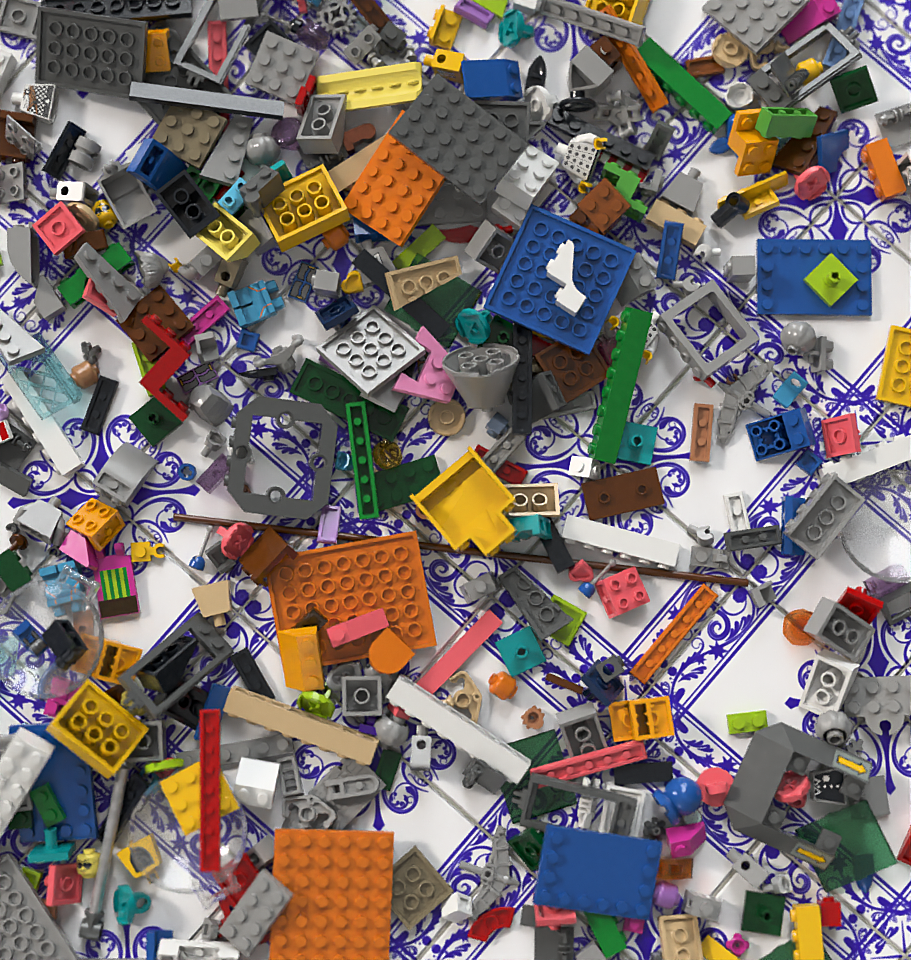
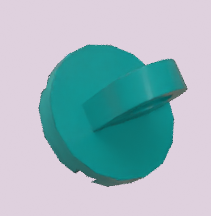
(514, 29)
(474, 325)
(126, 904)

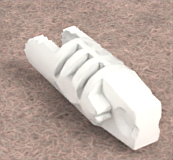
(587, 805)

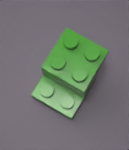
(626, 184)

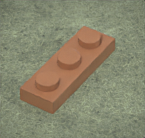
(701, 432)

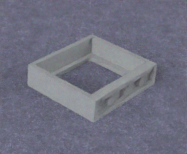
(687, 351)

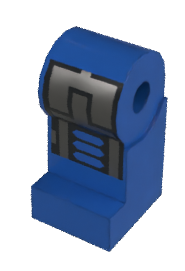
(30, 638)

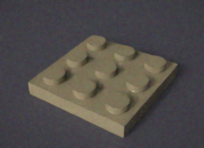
(190, 133)
(416, 888)

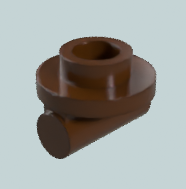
(18, 542)

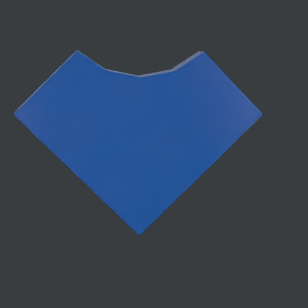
(830, 148)

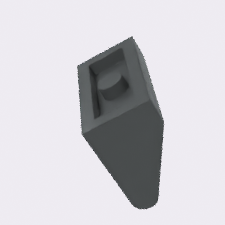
(891, 596)

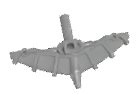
(740, 397)
(493, 875)

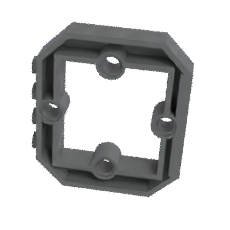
(284, 506)

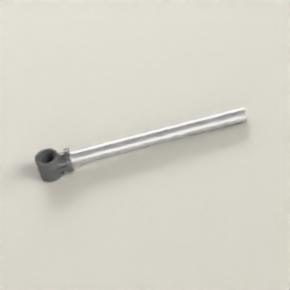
(92, 926)

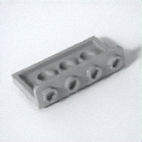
(823, 515)

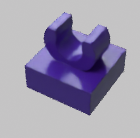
(369, 726)

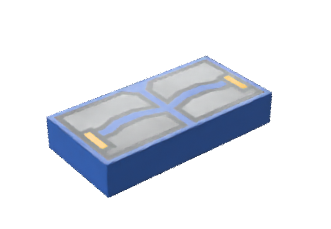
(301, 285)

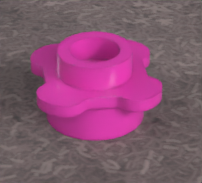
(743, 945)

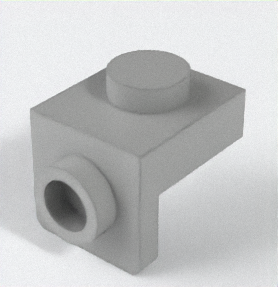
(657, 181)

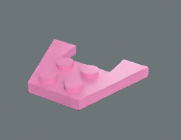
(432, 381)

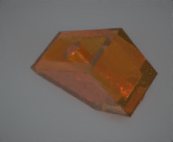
(675, 868)

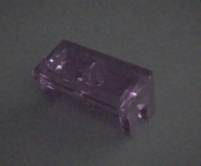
(214, 474)
(879, 588)

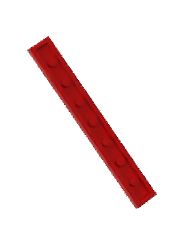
(210, 790)

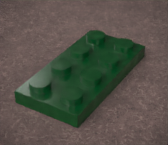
(399, 483)

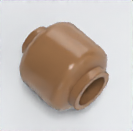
(85, 374)

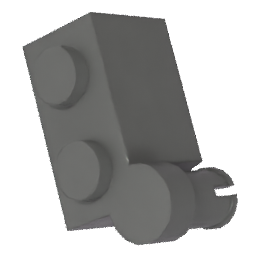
(261, 190)

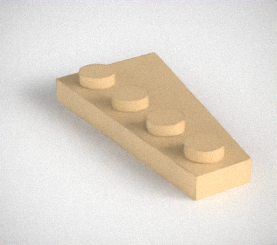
(414, 281)

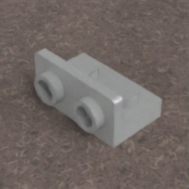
(363, 44)

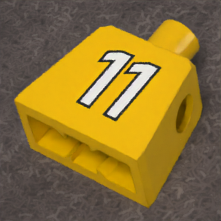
(446, 64)

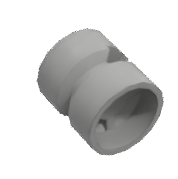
(84, 153)

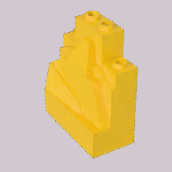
(469, 505)

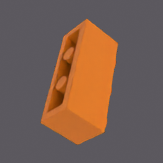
(883, 170)

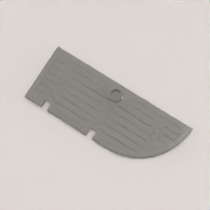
(345, 808)

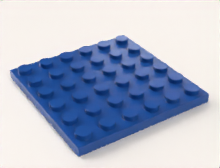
(528, 296)

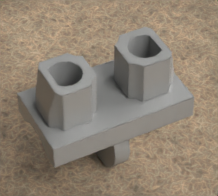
(817, 355)

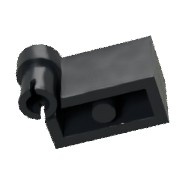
(64, 643)

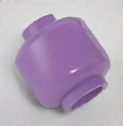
(666, 894)

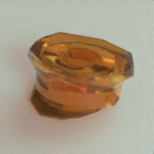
(794, 625)

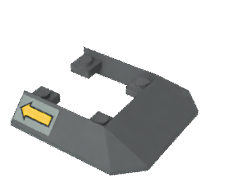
(759, 775)

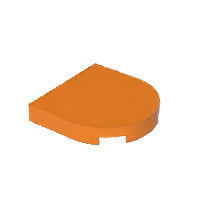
(389, 653)

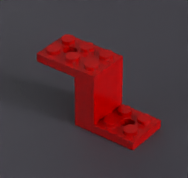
(166, 367)

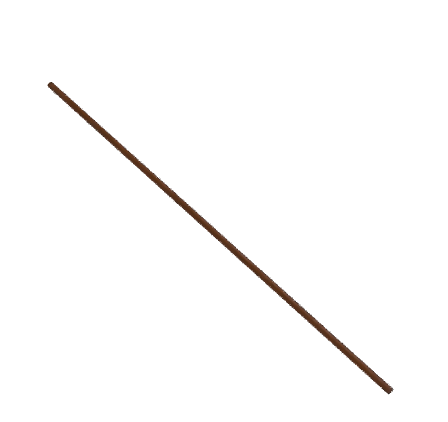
(469, 550)

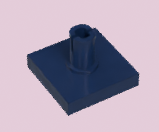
(337, 312)
(604, 691)

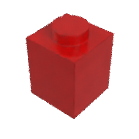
(830, 911)

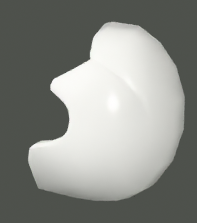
(739, 96)

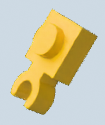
(143, 551)

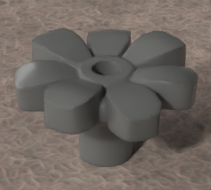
(90, 352)
(652, 826)

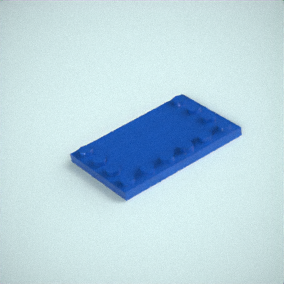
(785, 264)
(73, 787)
(597, 872)

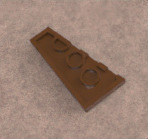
(799, 153)

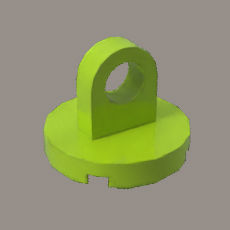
(317, 703)

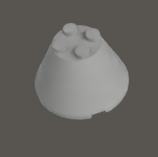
(482, 373)

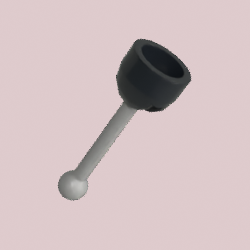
(293, 25)

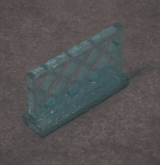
(56, 372)

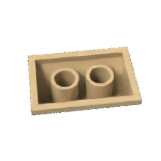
(534, 499)

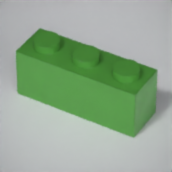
(785, 122)

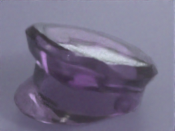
(313, 35)
(285, 133)

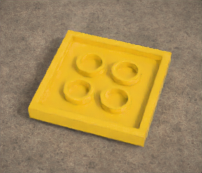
(184, 797)

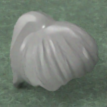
(151, 268)

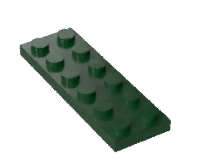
(333, 391)

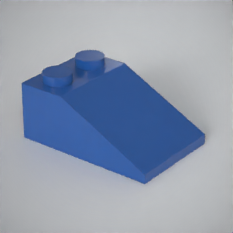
(492, 80)

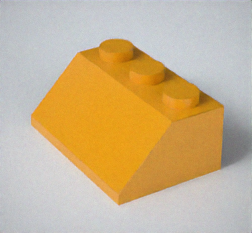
(302, 658)

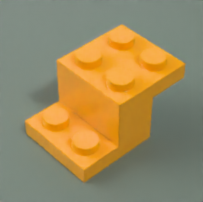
(753, 150)
(115, 660)
(641, 719)

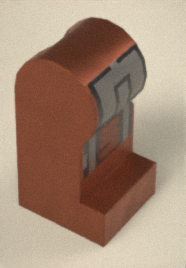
(361, 134)

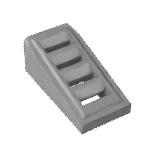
(285, 760)

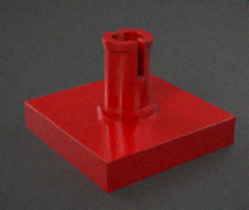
(860, 603)

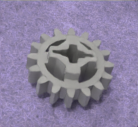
(336, 8)

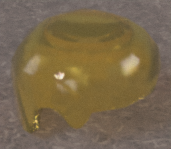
(387, 455)

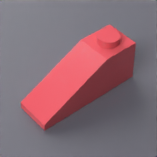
(357, 627)

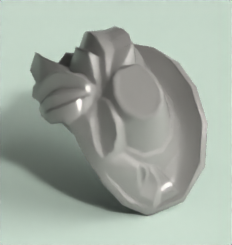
(334, 677)

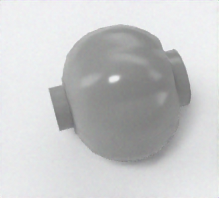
(262, 150)
(798, 338)
(833, 727)
(391, 731)

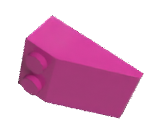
(810, 18)

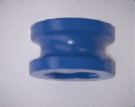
(191, 468)

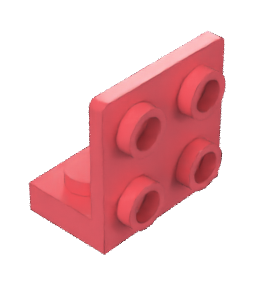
(622, 592)

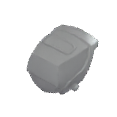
(210, 404)

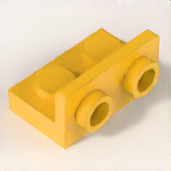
(444, 29)

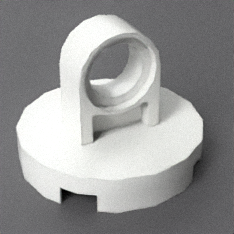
(541, 103)

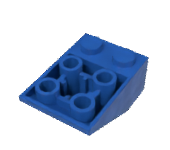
(155, 164)
(781, 434)

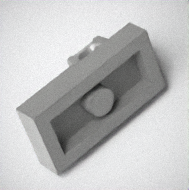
(709, 557)

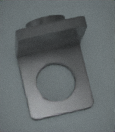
(618, 665)

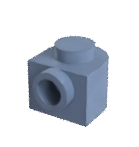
(497, 425)

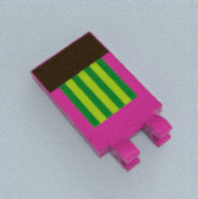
(118, 585)

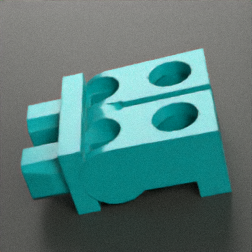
(531, 526)

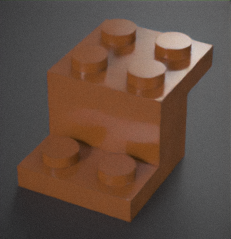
(600, 208)

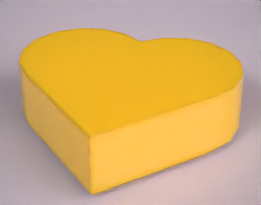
(353, 283)

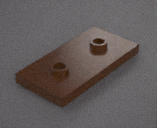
(622, 493)

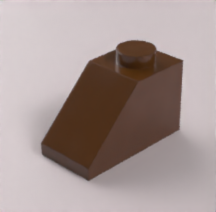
(95, 239)

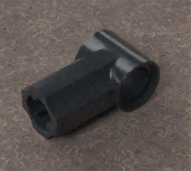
(733, 205)

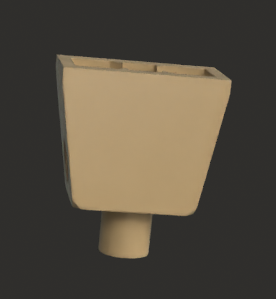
(214, 600)

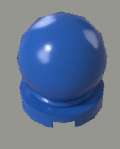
(680, 798)

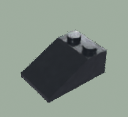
(187, 204)
(169, 666)
(188, 707)

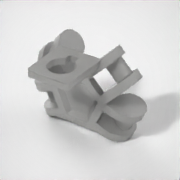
(380, 56)
(620, 113)

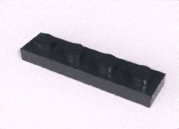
(134, 790)

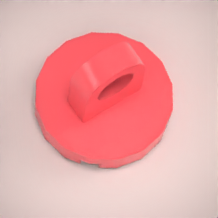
(811, 182)
(236, 539)
(714, 785)
(792, 788)

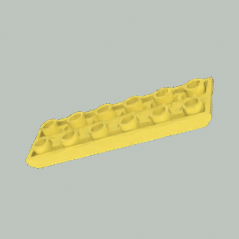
(375, 86)

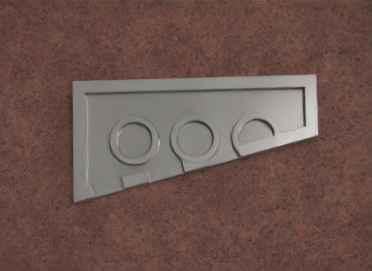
(227, 158)
(115, 288)

